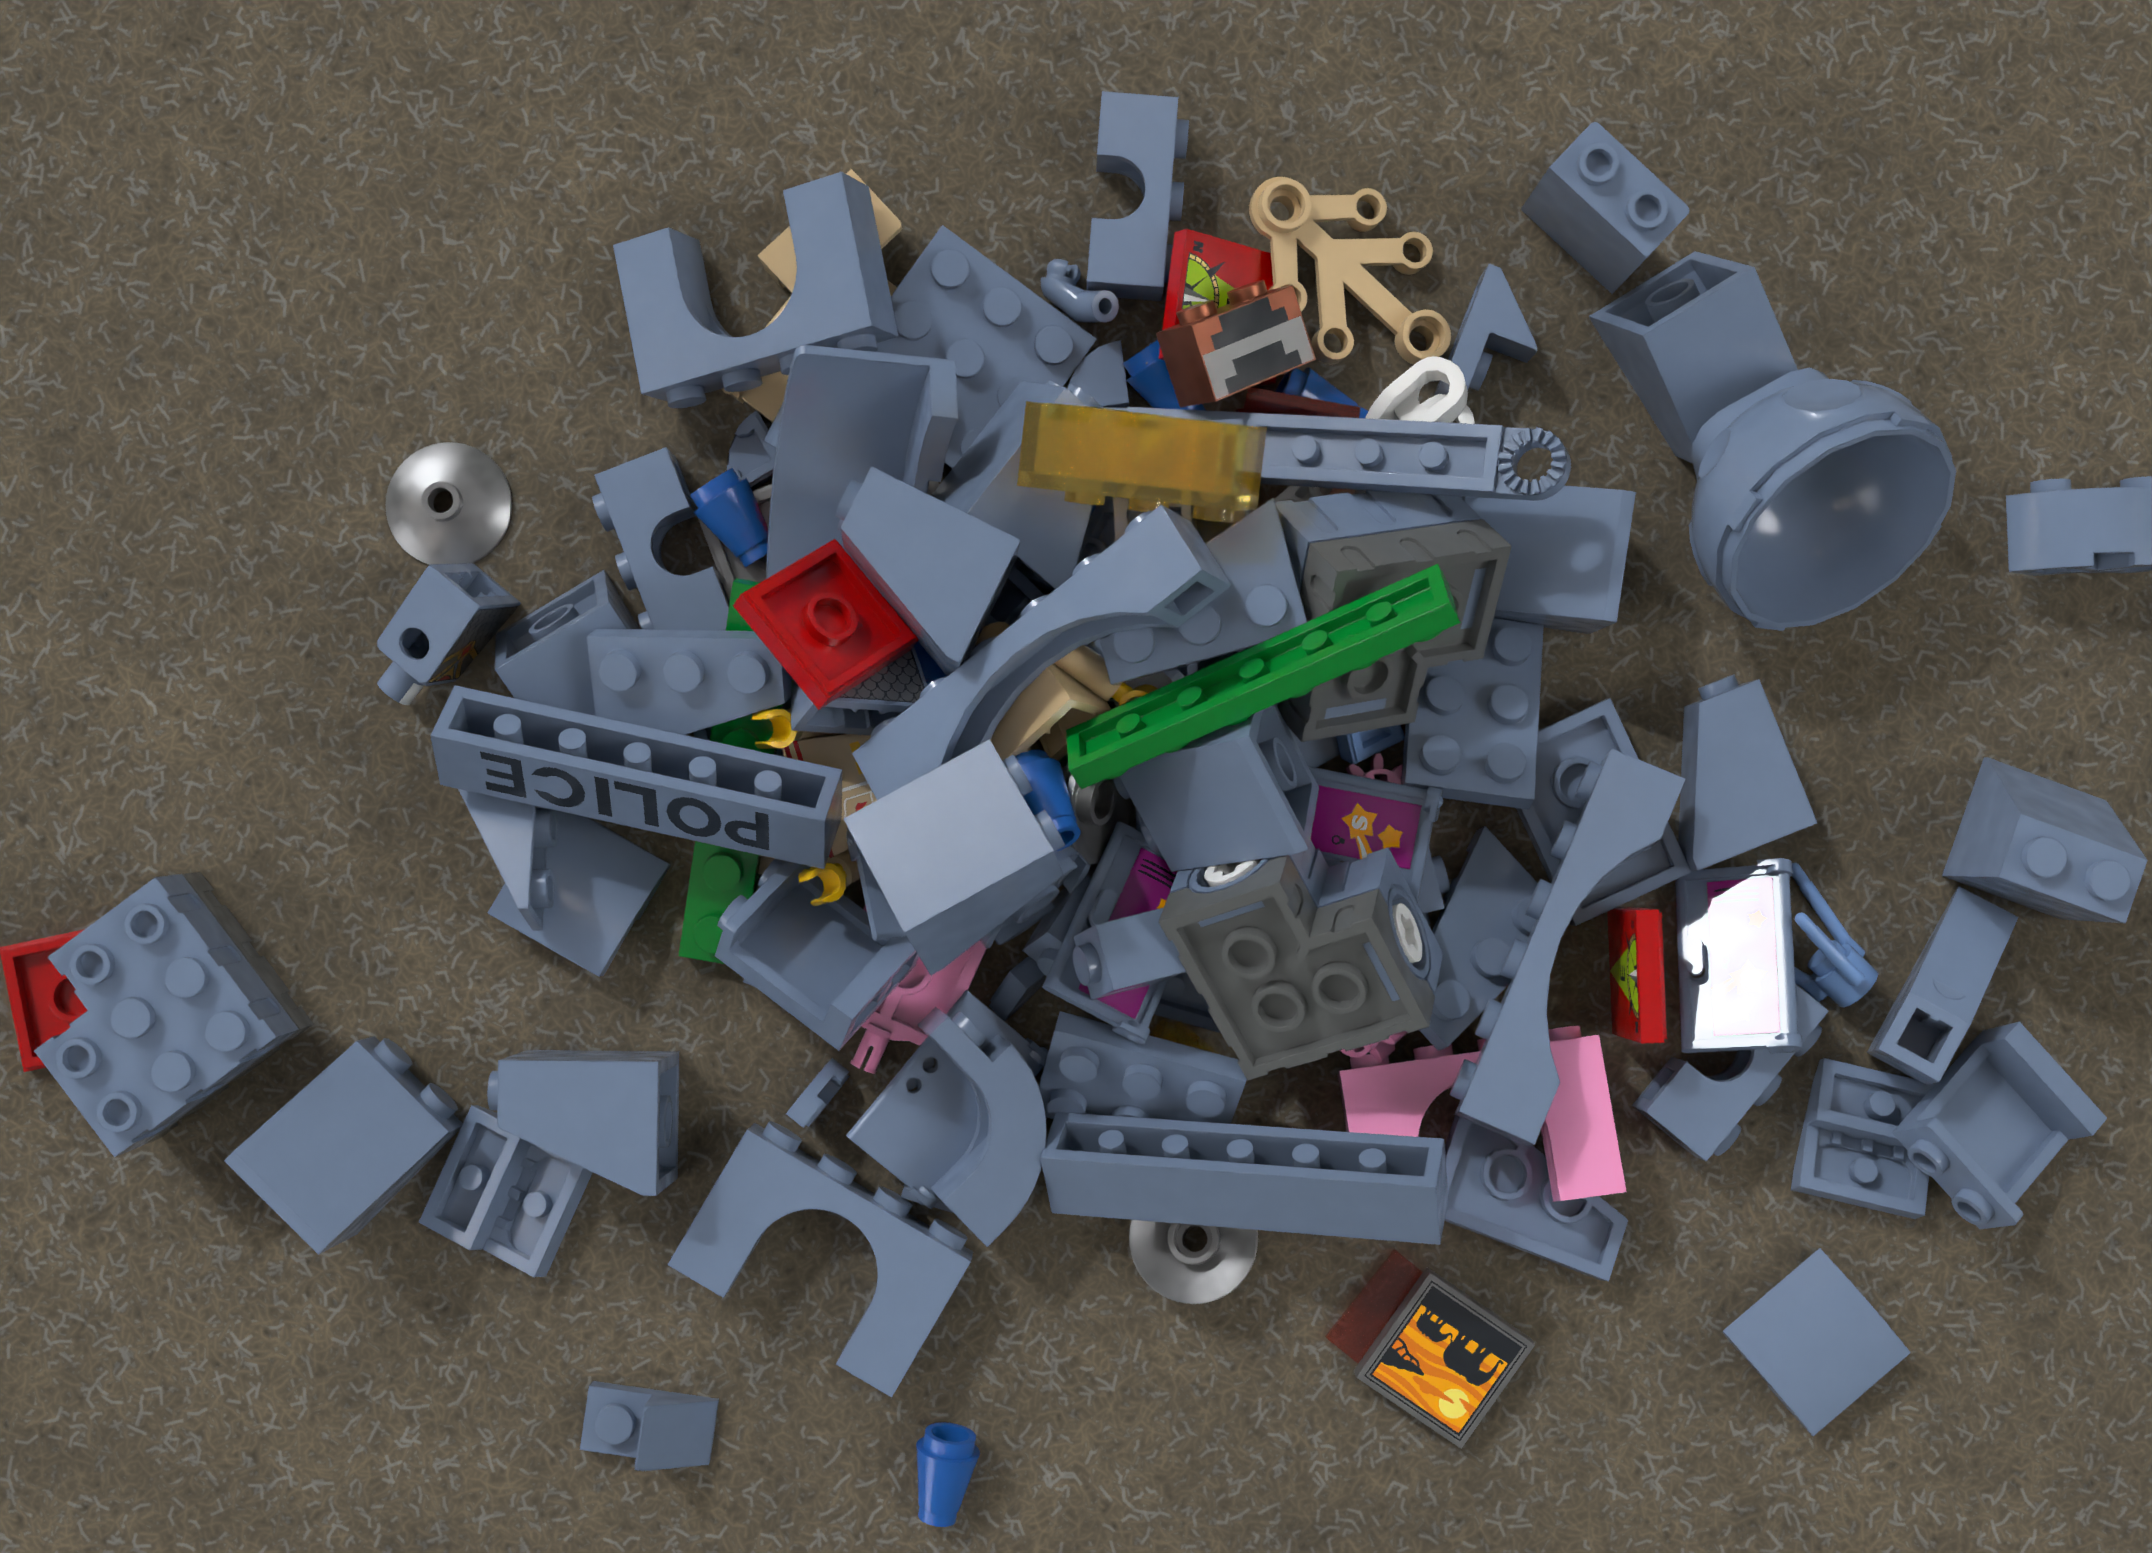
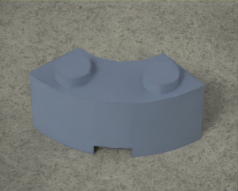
(2080, 529)

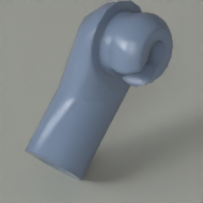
(1079, 304)

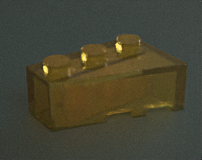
(1142, 459)

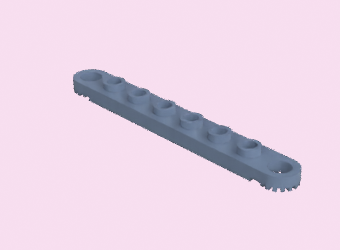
(1398, 454)

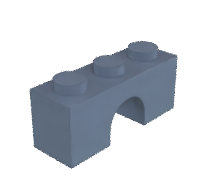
(1138, 140)
(642, 505)
(1705, 1110)

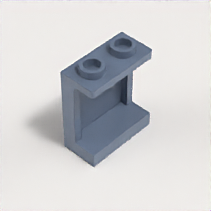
(1604, 207)
(811, 957)
(1996, 1124)

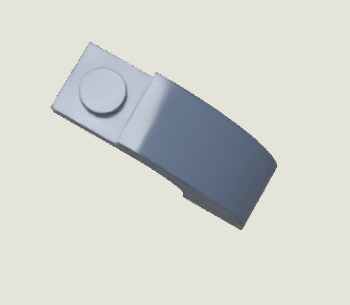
(1004, 1156)

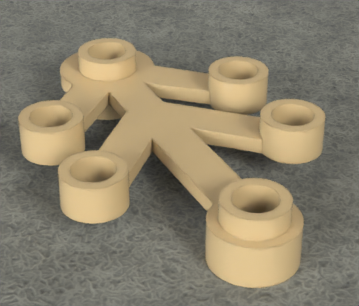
(1340, 265)

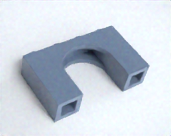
(835, 303)
(914, 1260)

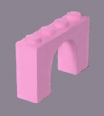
(1576, 1132)

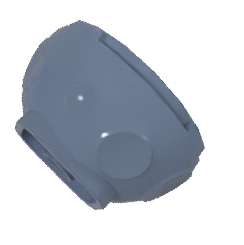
(1815, 496)

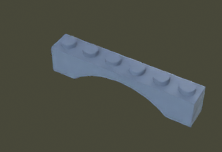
(1144, 579)
(1515, 1070)

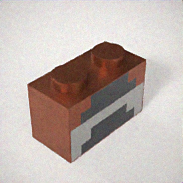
(1234, 345)

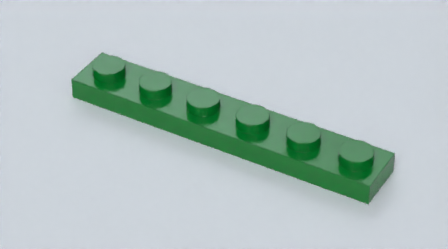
(1261, 676)
(716, 871)

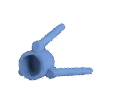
(1838, 963)

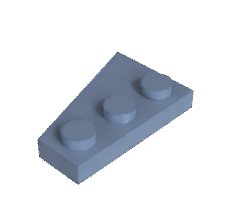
(1252, 610)
(683, 677)
(1476, 933)
(1507, 1196)

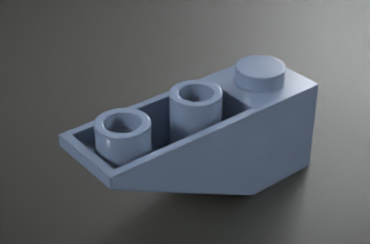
(518, 844)
(1944, 988)

